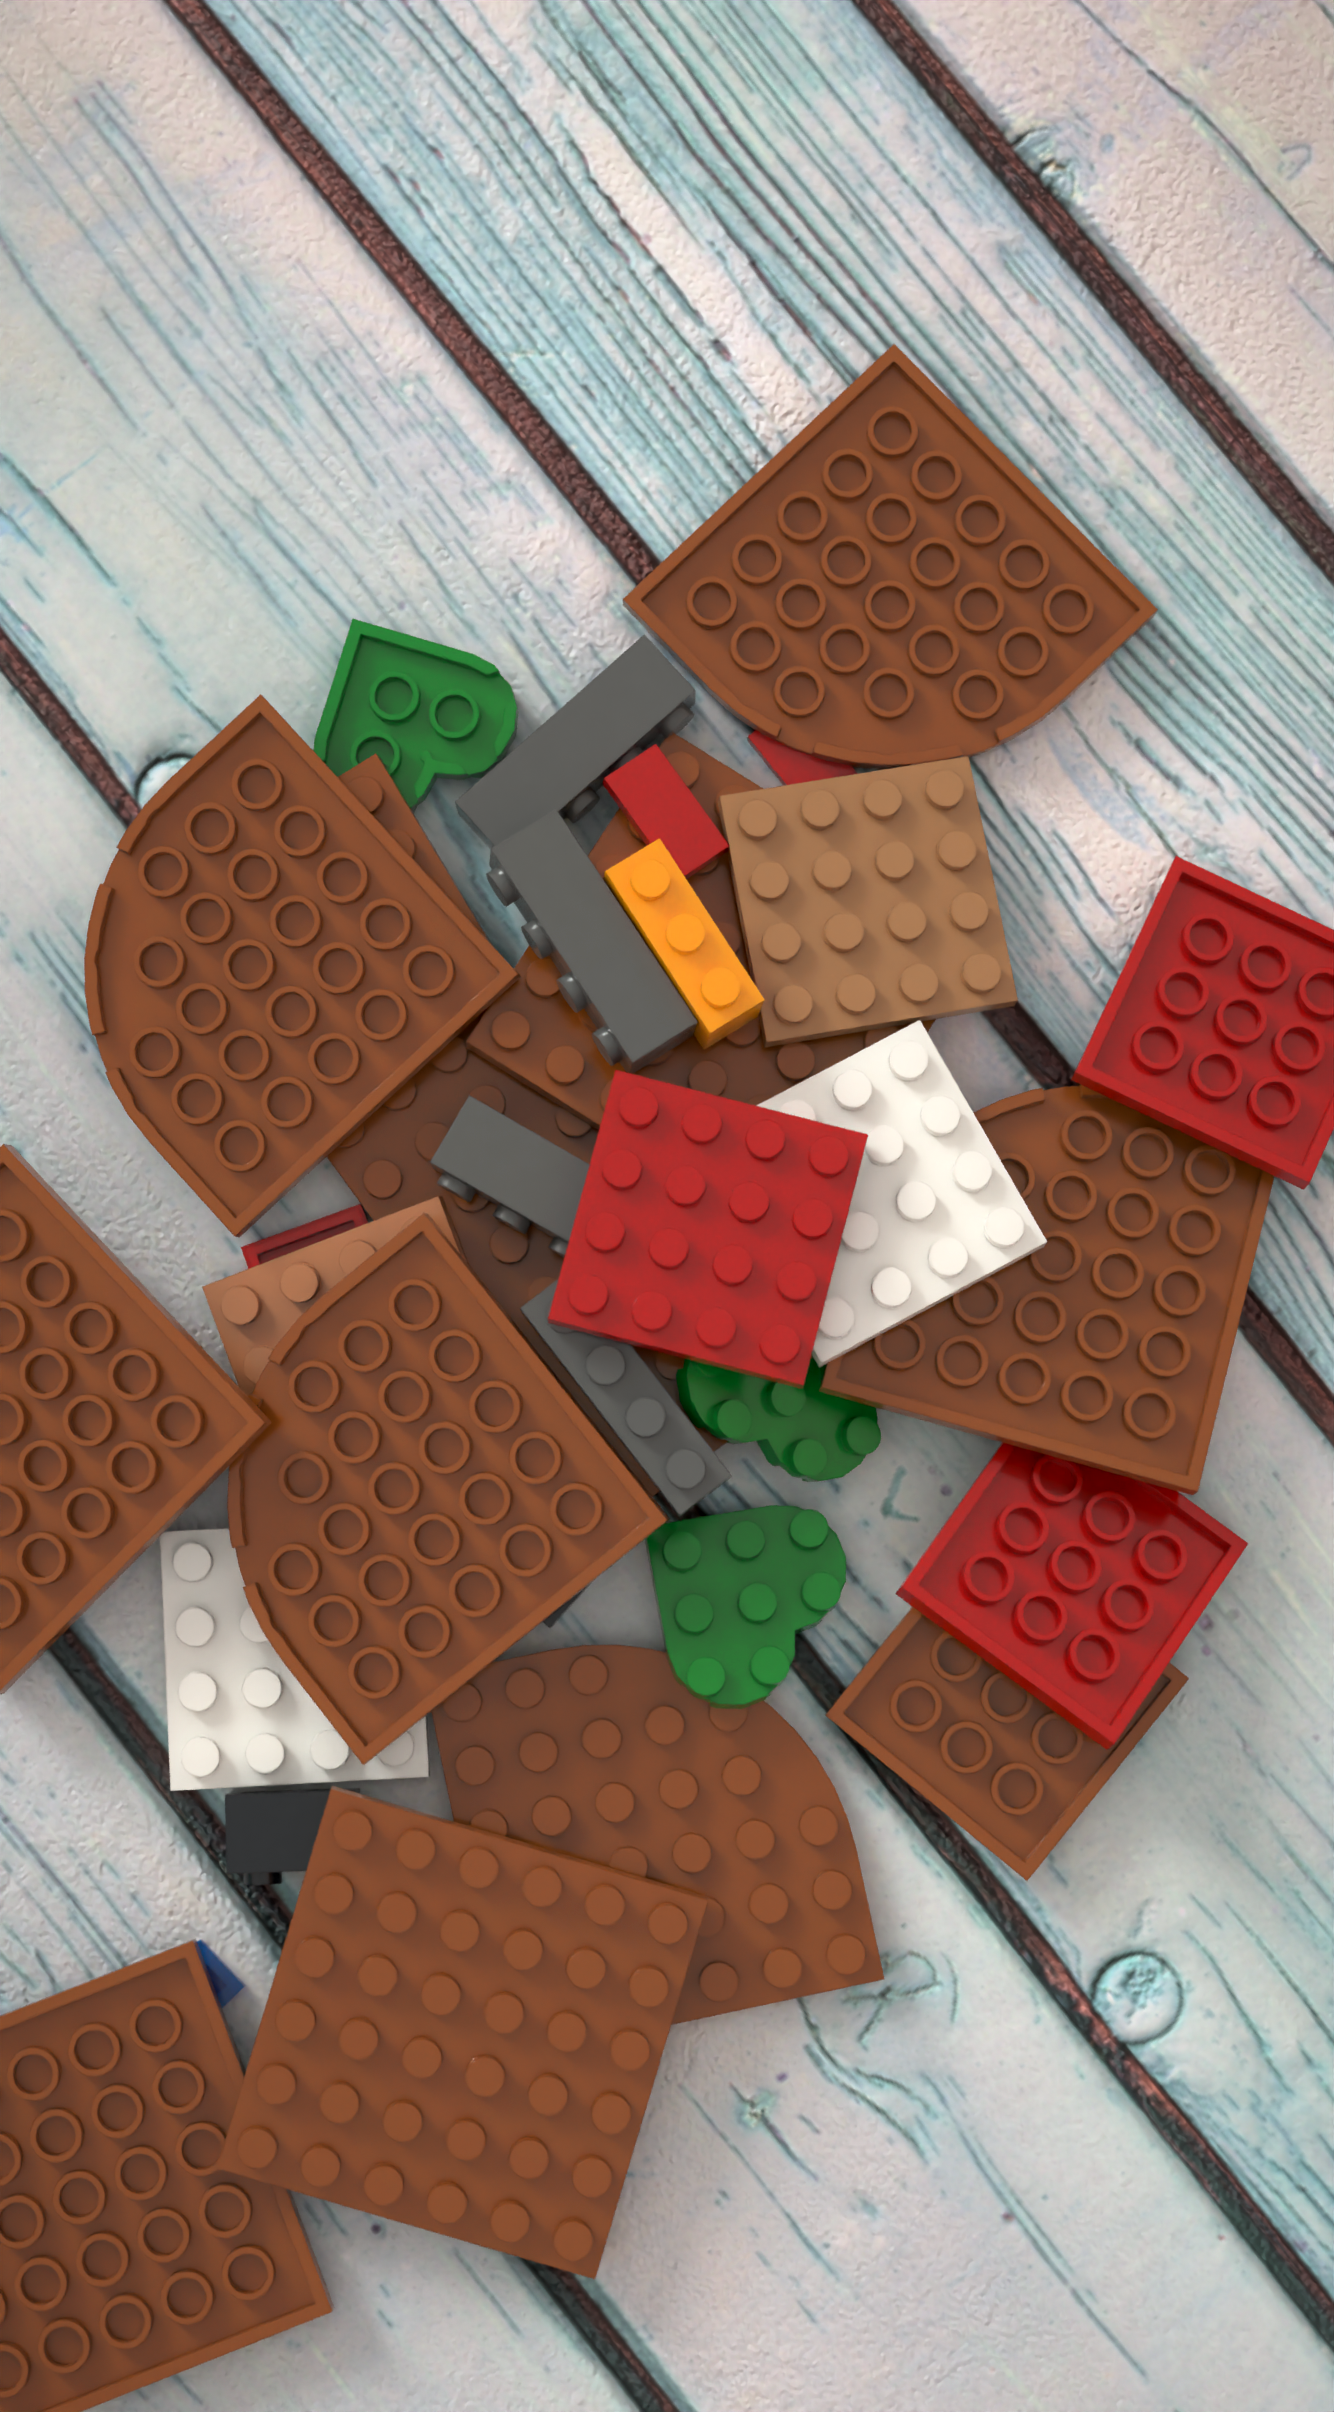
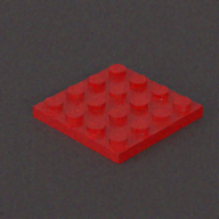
(1224, 1024)
(708, 1229)
(1072, 1581)

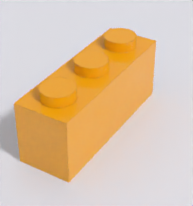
(685, 942)

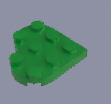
(416, 708)
(795, 1427)
(738, 1593)

